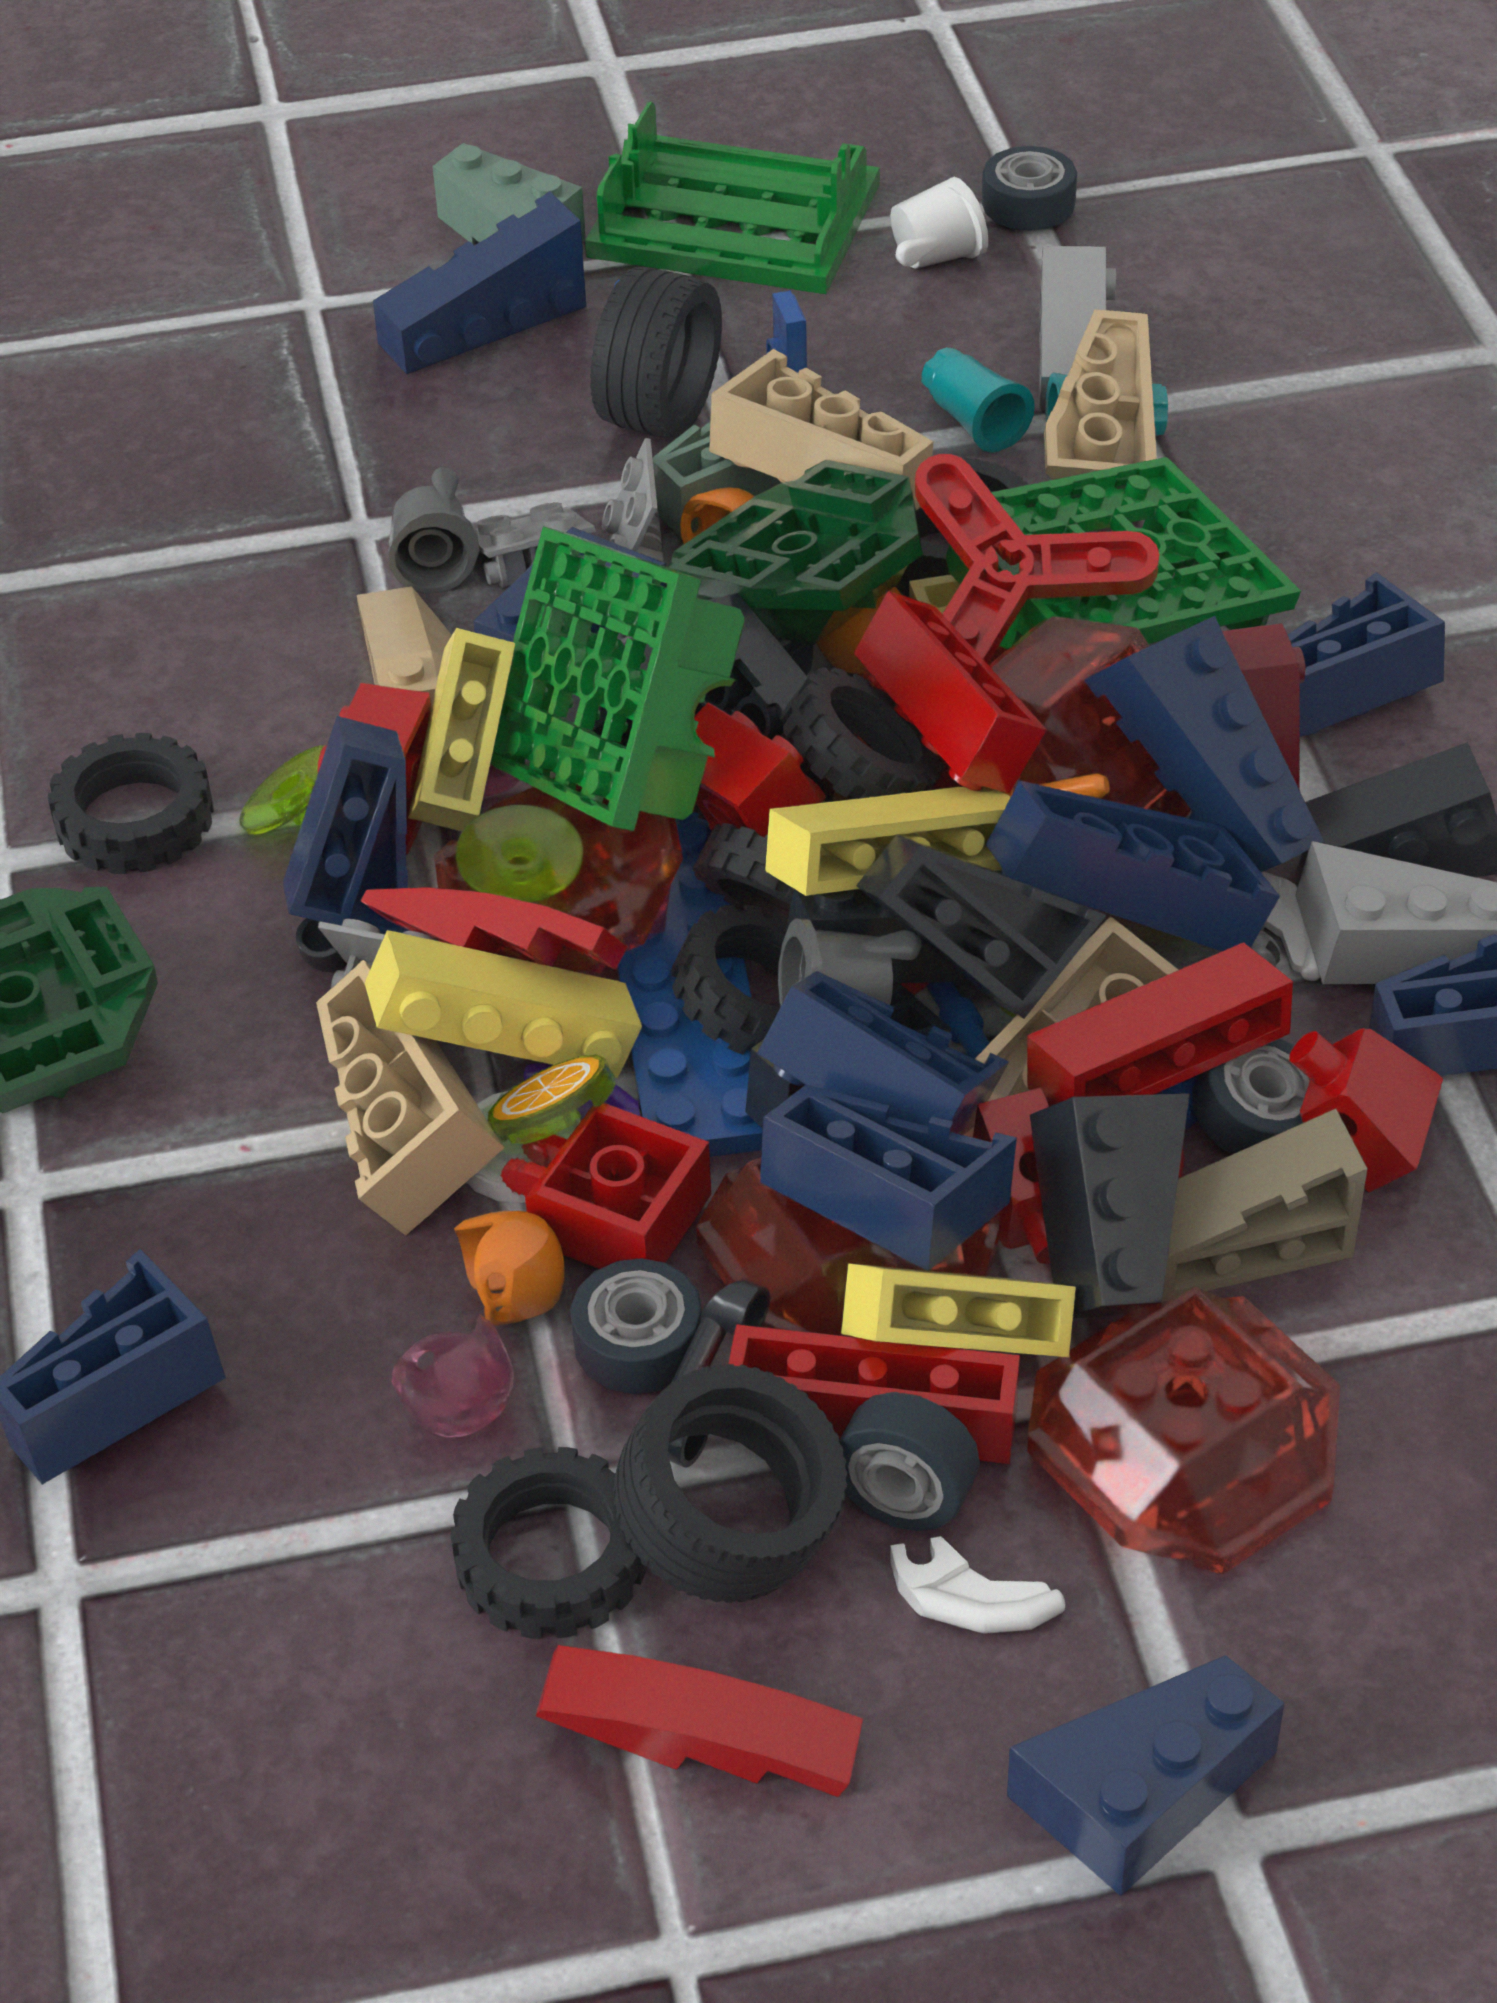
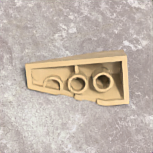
(1105, 400)
(402, 639)

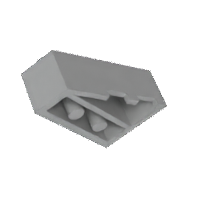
(1070, 289)
(1386, 914)

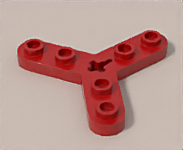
(1048, 563)

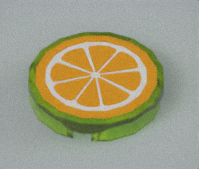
(551, 1099)

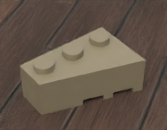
(1268, 1209)

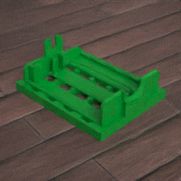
(812, 203)
(1210, 557)
(561, 657)

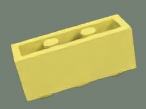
(461, 730)
(958, 1310)

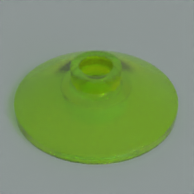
(282, 794)
(519, 853)

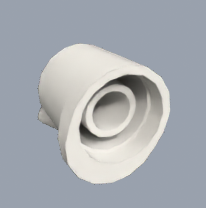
(939, 225)

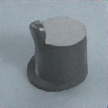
(431, 538)
(847, 957)

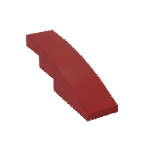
(490, 920)
(699, 1714)

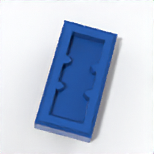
(789, 330)

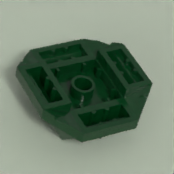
(810, 549)
(68, 991)

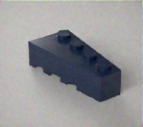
(487, 290)
(1211, 741)
(1134, 864)

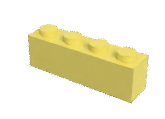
(837, 842)
(499, 1003)

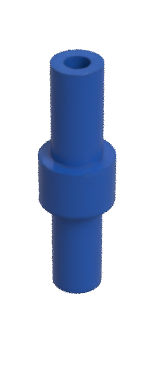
(961, 1016)

